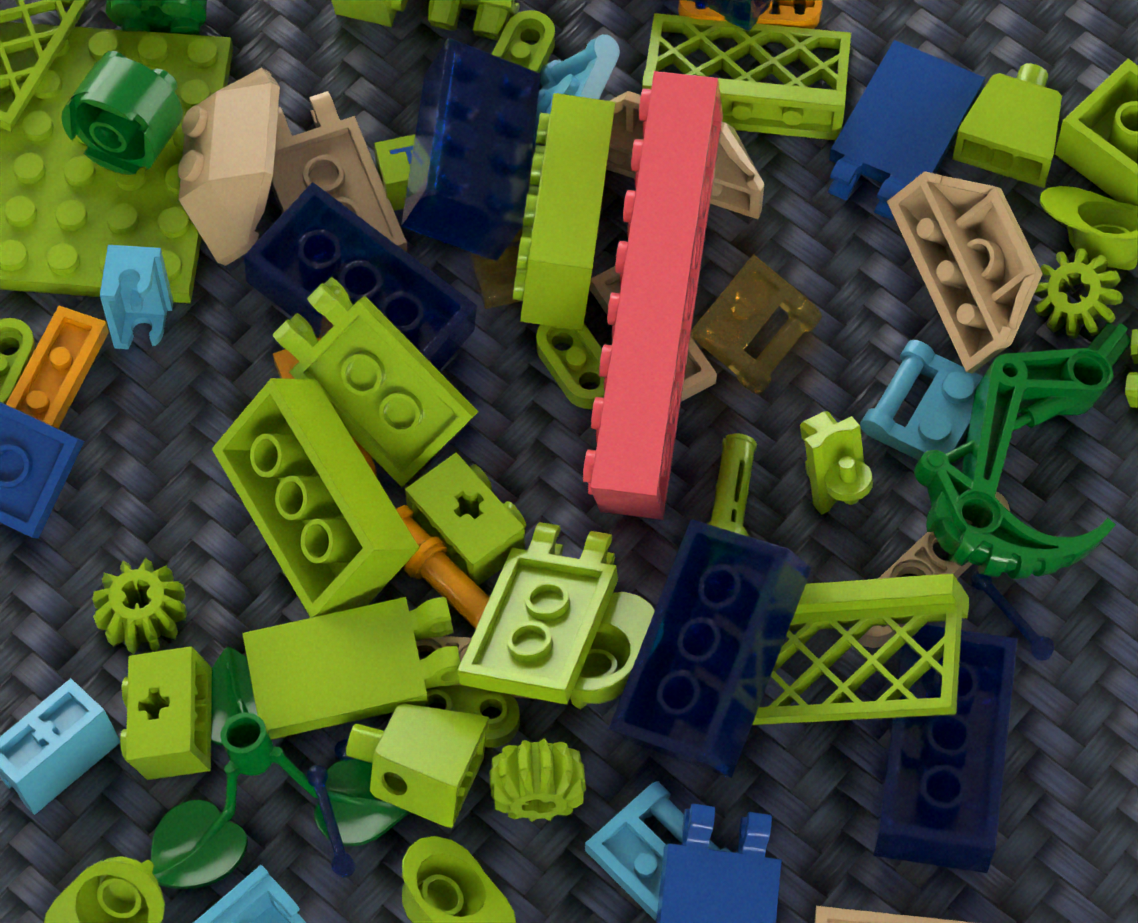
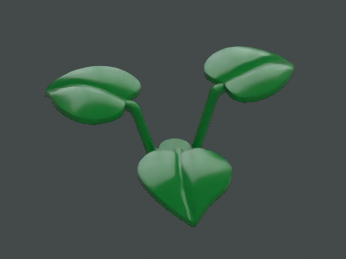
(200, 845)

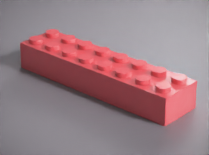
(656, 296)

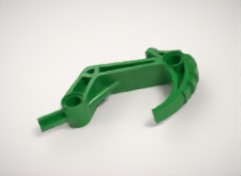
(1038, 388)

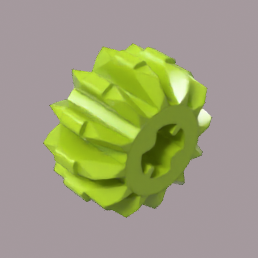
(1097, 284)
(137, 588)
(537, 780)

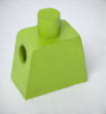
(1012, 126)
(423, 759)

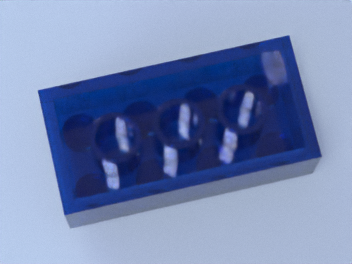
(472, 150)
(327, 240)
(711, 647)
(949, 769)

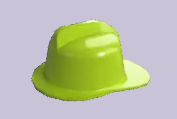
(1096, 224)
(613, 650)
(449, 886)
(111, 893)

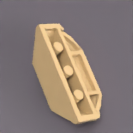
(230, 163)
(735, 181)
(969, 261)

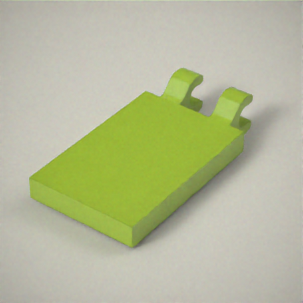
(376, 382)
(541, 618)
(348, 665)

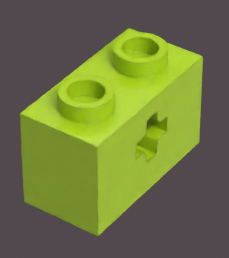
(468, 516)
(167, 713)

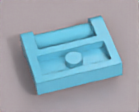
(579, 75)
(941, 415)
(633, 851)

